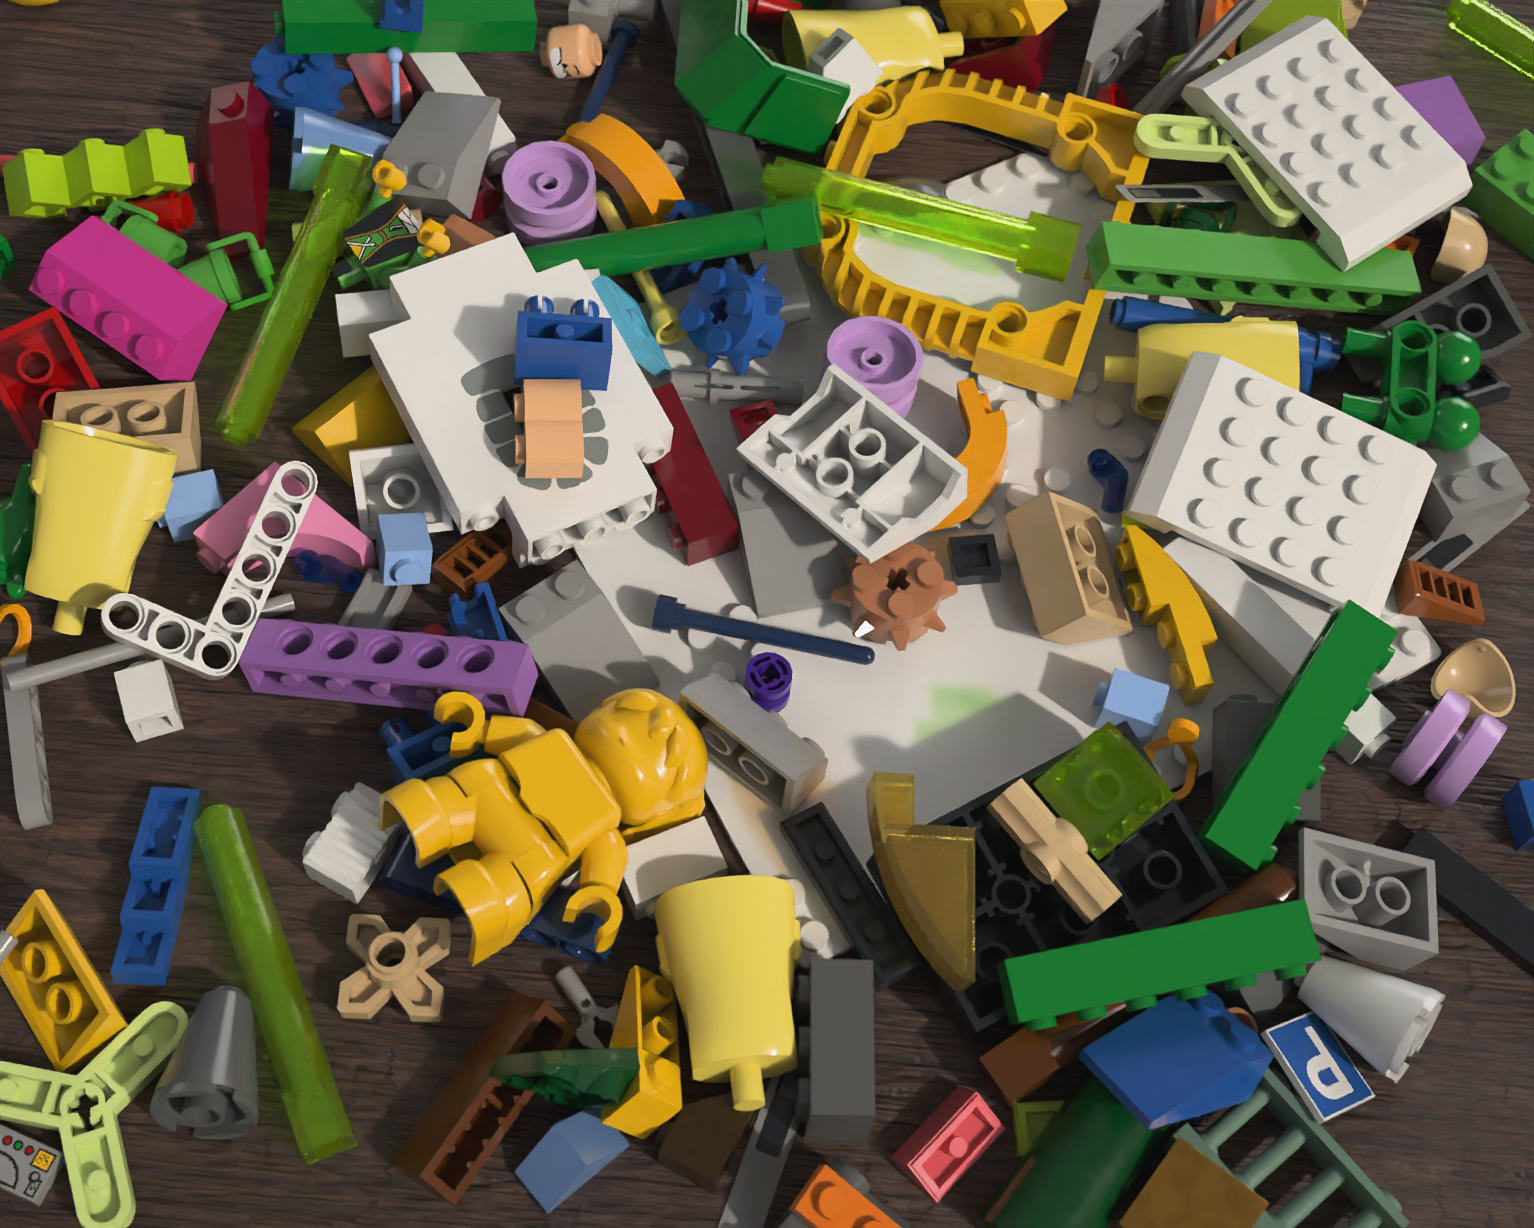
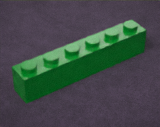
(1296, 738)
(1156, 963)

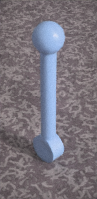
(395, 55)

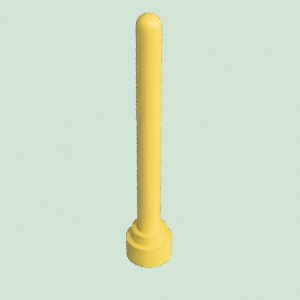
(664, 317)

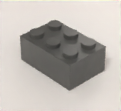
(835, 1050)

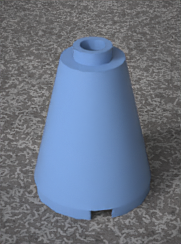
(315, 133)

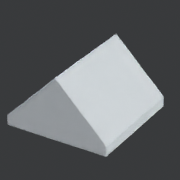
(395, 482)

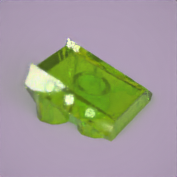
(1104, 789)

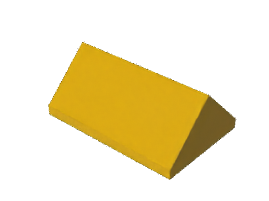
(352, 420)
(58, 987)

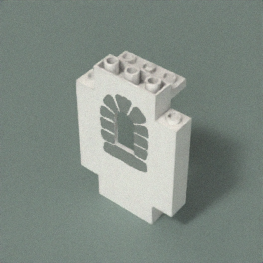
(448, 383)

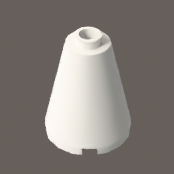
(1371, 1011)

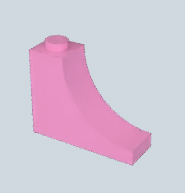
(320, 529)

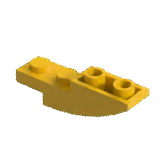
(1168, 599)

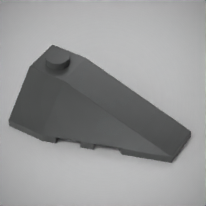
(1472, 305)

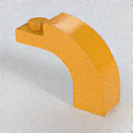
(629, 167)
(984, 453)

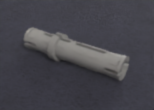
(789, 389)

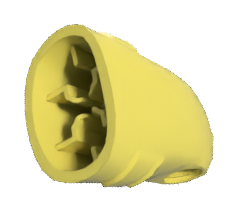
(896, 38)
(1164, 350)
(92, 514)
(732, 964)

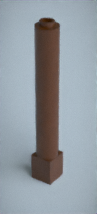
(1034, 1058)

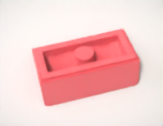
(374, 79)
(948, 1142)

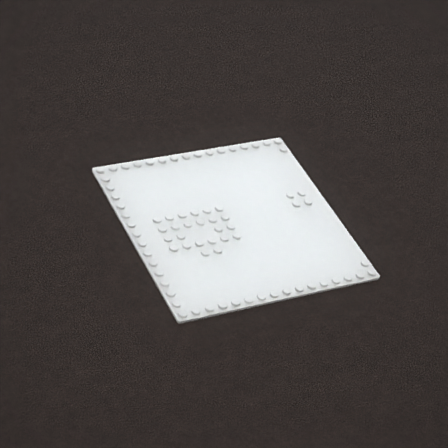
(988, 690)

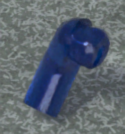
(1112, 477)
(326, 570)

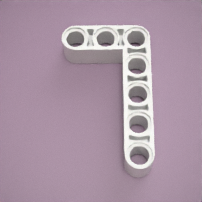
(235, 589)

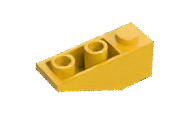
(650, 1024)

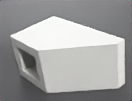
(846, 61)

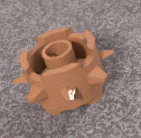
(895, 595)

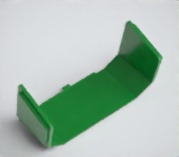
(742, 89)

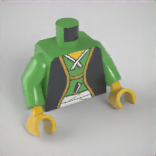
(387, 236)

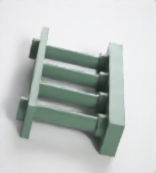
(1376, 1204)

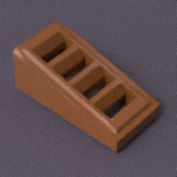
(445, 567)
(1413, 600)

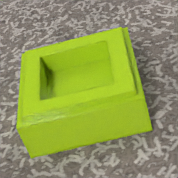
(1029, 1121)

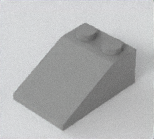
(1118, 42)
(444, 152)
(1470, 489)
(784, 550)
(576, 641)
(1369, 899)

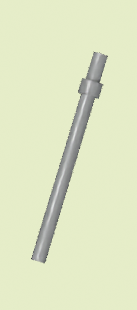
(117, 651)

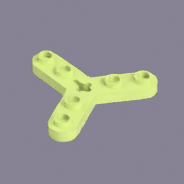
(1208, 141)
(113, 1078)

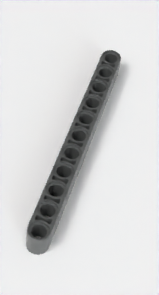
(738, 181)

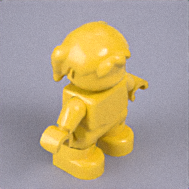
(550, 808)

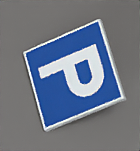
(1317, 1066)

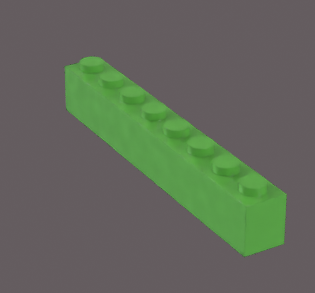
(1246, 270)

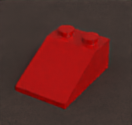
(36, 364)

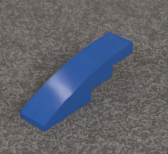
(157, 886)

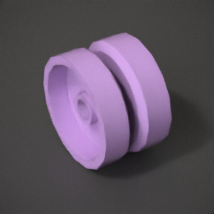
(549, 193)
(879, 357)
(1452, 753)

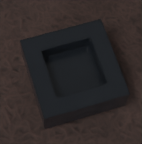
(974, 559)

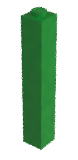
(447, 27)

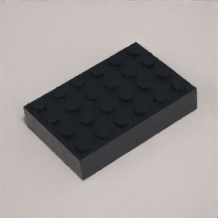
(1155, 868)

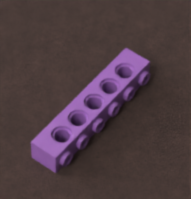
(386, 666)

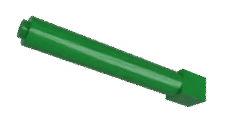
(770, 227)

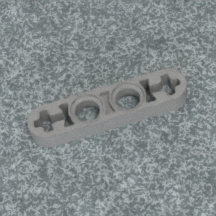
(27, 748)

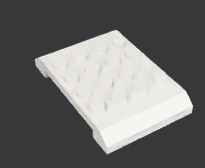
(1333, 137)
(1282, 483)

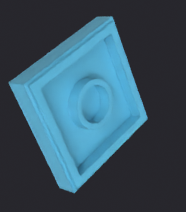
(632, 326)

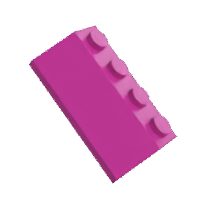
(129, 299)

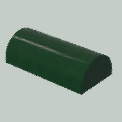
(1077, 1165)

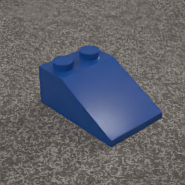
(1179, 1060)

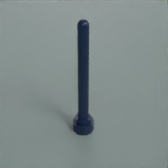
(672, 615)

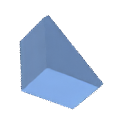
(569, 1157)

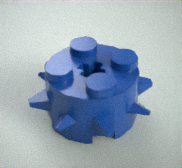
(297, 81)
(733, 315)

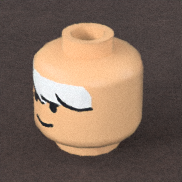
(571, 51)

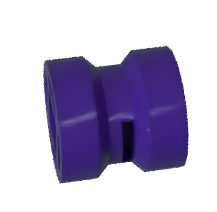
(767, 691)

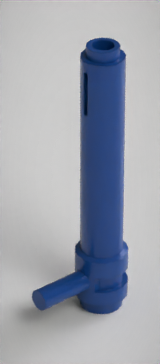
(1316, 351)

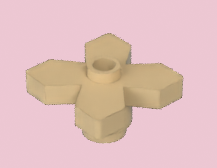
(379, 949)

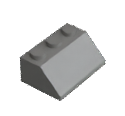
(754, 743)

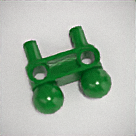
(1410, 366)

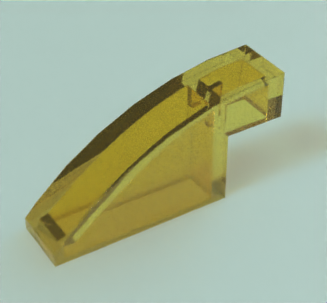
(926, 876)

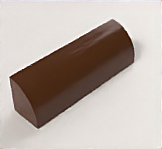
(477, 1109)

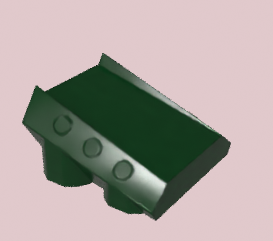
(571, 1076)

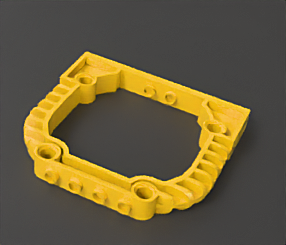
(1007, 343)

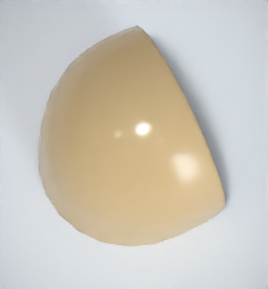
(1462, 249)
(1479, 675)

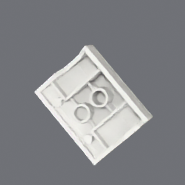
(858, 467)

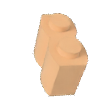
(551, 428)

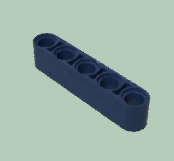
(545, 929)

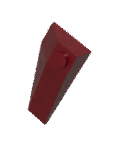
(1010, 59)
(235, 162)

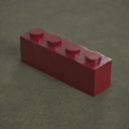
(689, 490)

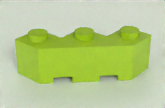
(95, 174)

